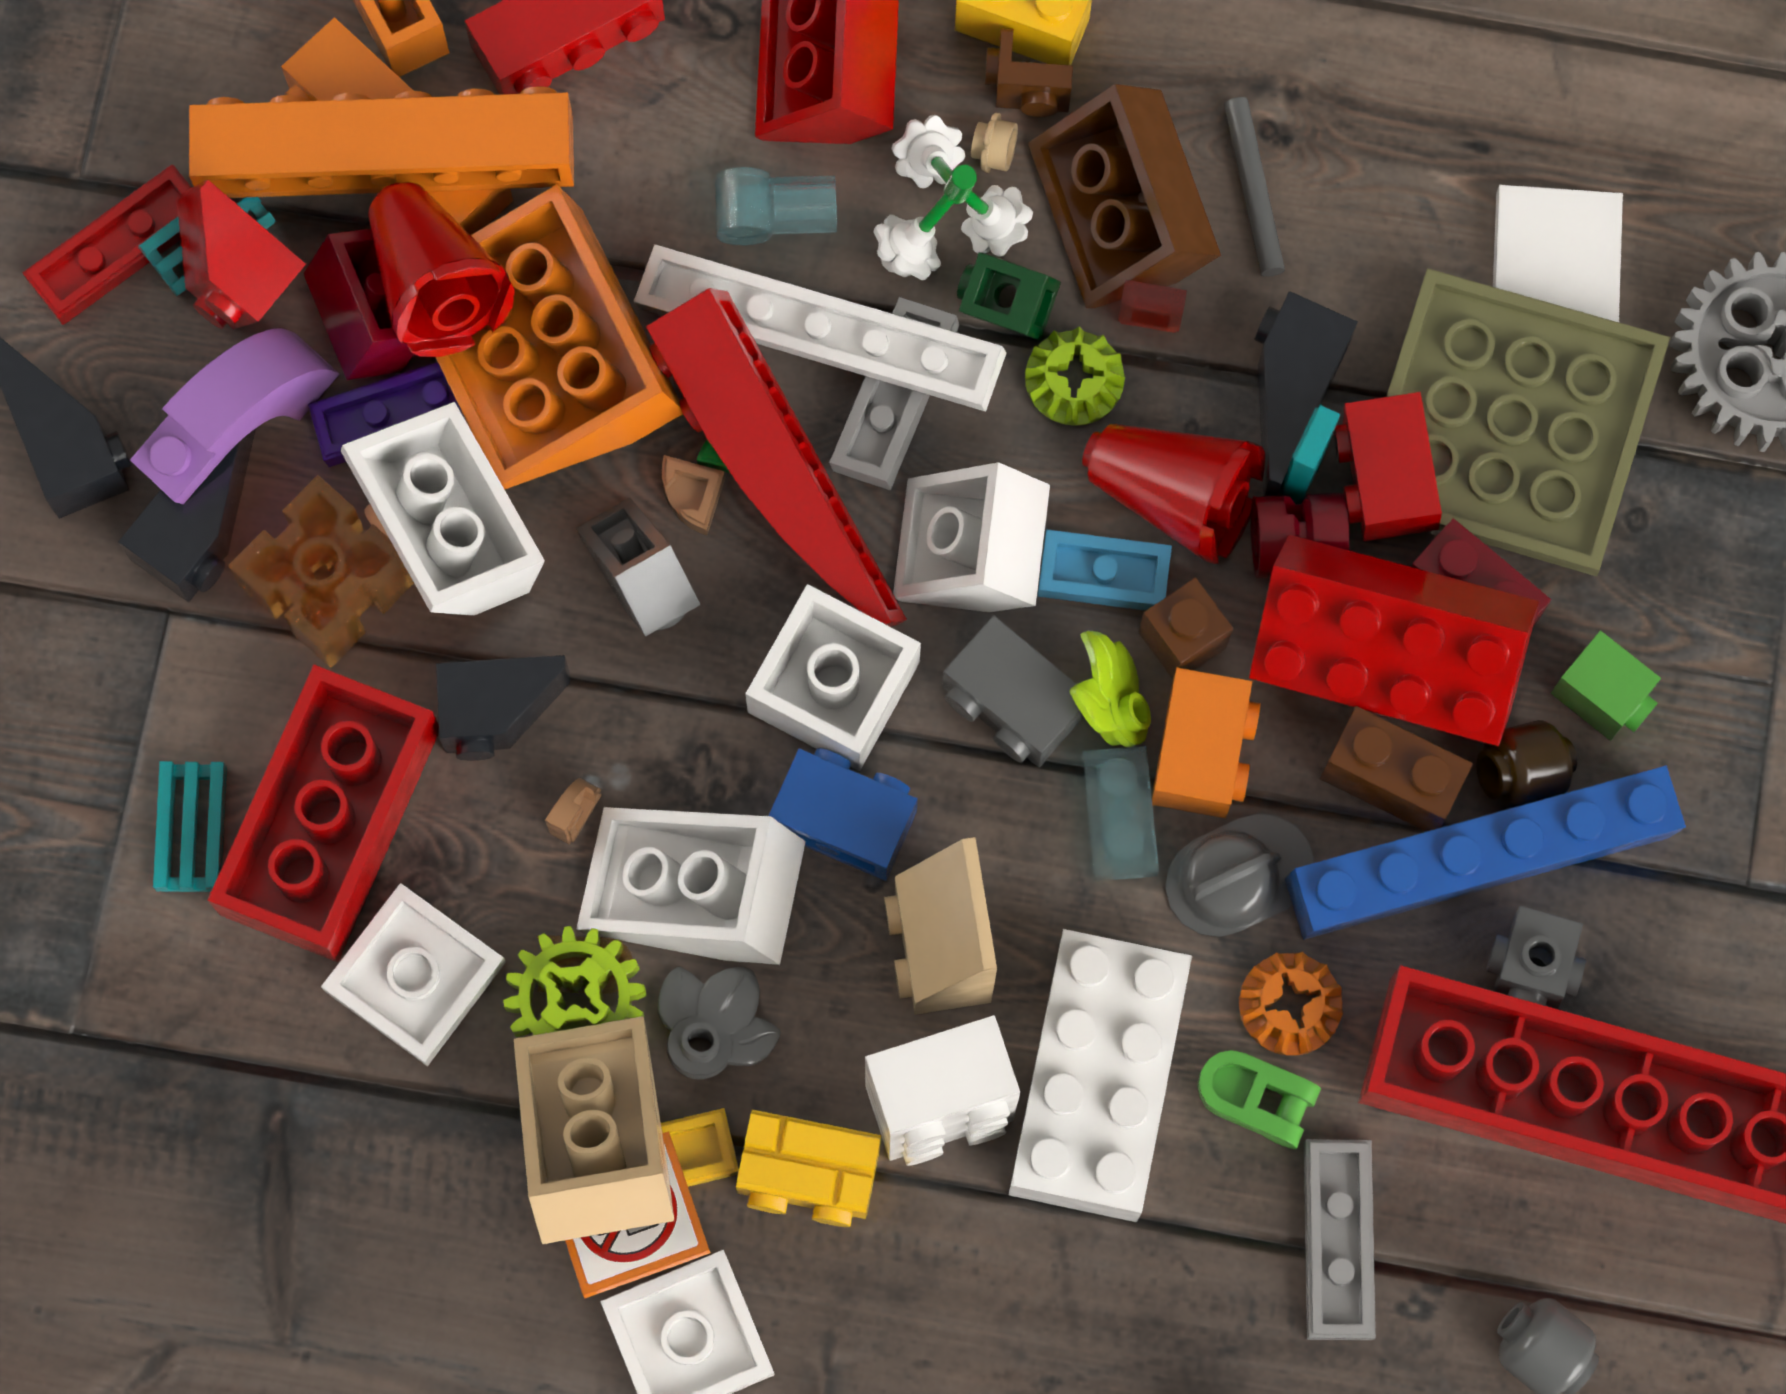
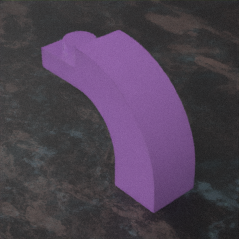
(225, 401)

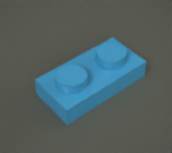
(1104, 570)

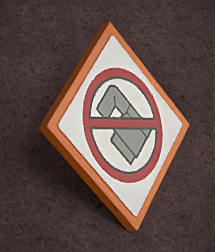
(634, 1253)

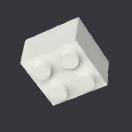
(833, 676)

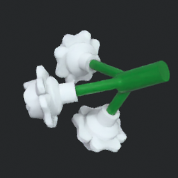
(930, 154)

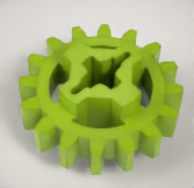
(592, 973)

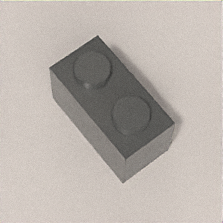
(1012, 693)

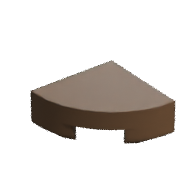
(692, 491)
(572, 810)

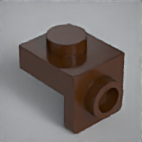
(1027, 86)

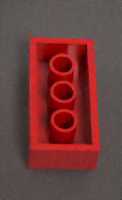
(1393, 639)
(325, 813)

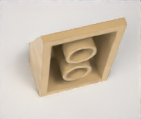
(943, 931)
(592, 1131)

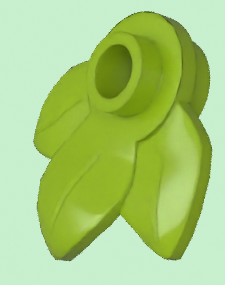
(1112, 695)

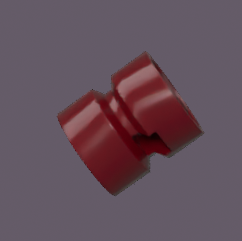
(1275, 517)

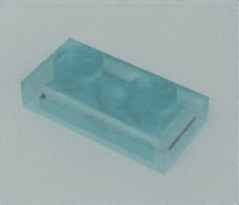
(1120, 813)

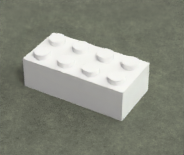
(1100, 1075)

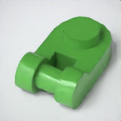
(1234, 1085)

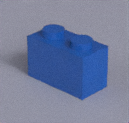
(845, 812)

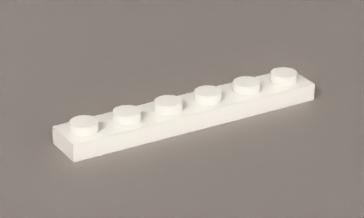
(832, 329)

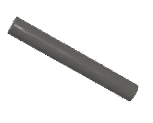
(1254, 187)

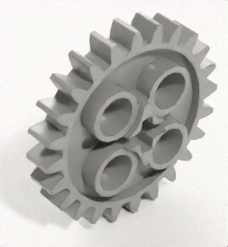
(1710, 321)

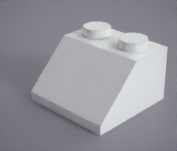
(972, 539)

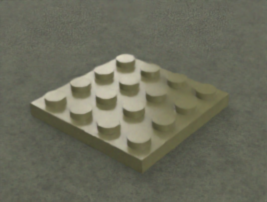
(1528, 415)

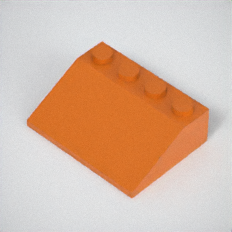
(568, 362)

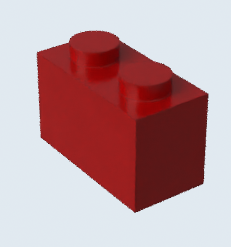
(1390, 467)

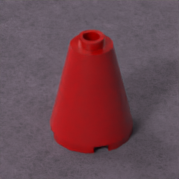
(434, 273)
(1179, 482)

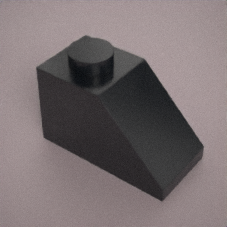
(494, 701)

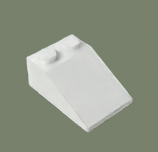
(693, 882)

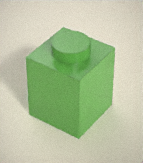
(1608, 687)

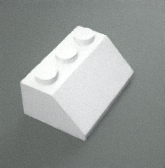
(446, 512)

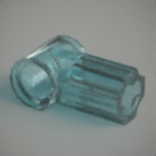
(757, 205)

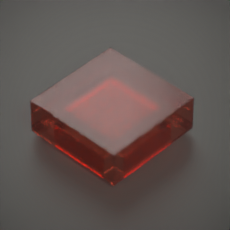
(1152, 306)

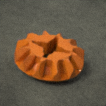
(1276, 1029)

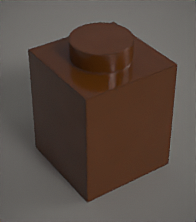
(1185, 628)

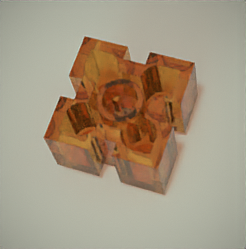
(322, 533)

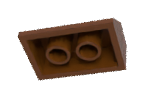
(1123, 194)

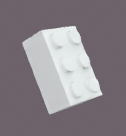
(942, 1090)

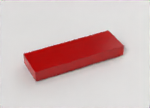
(107, 248)

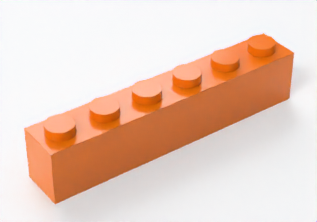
(372, 143)

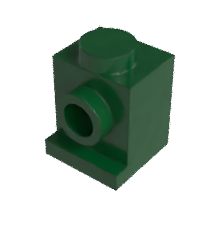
(1032, 304)

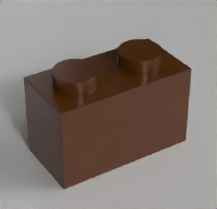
(1396, 770)

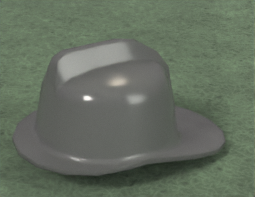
(1236, 874)

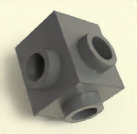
(1538, 958)

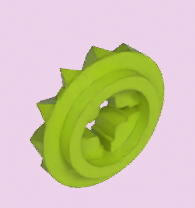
(1051, 392)

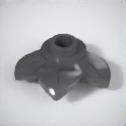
(718, 1012)

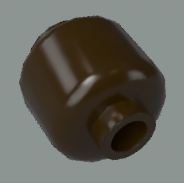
(1527, 765)

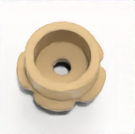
(994, 143)

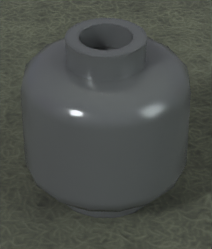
(1547, 1347)

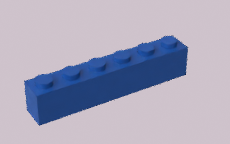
(1484, 852)

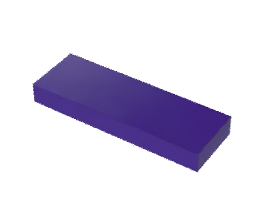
(377, 407)

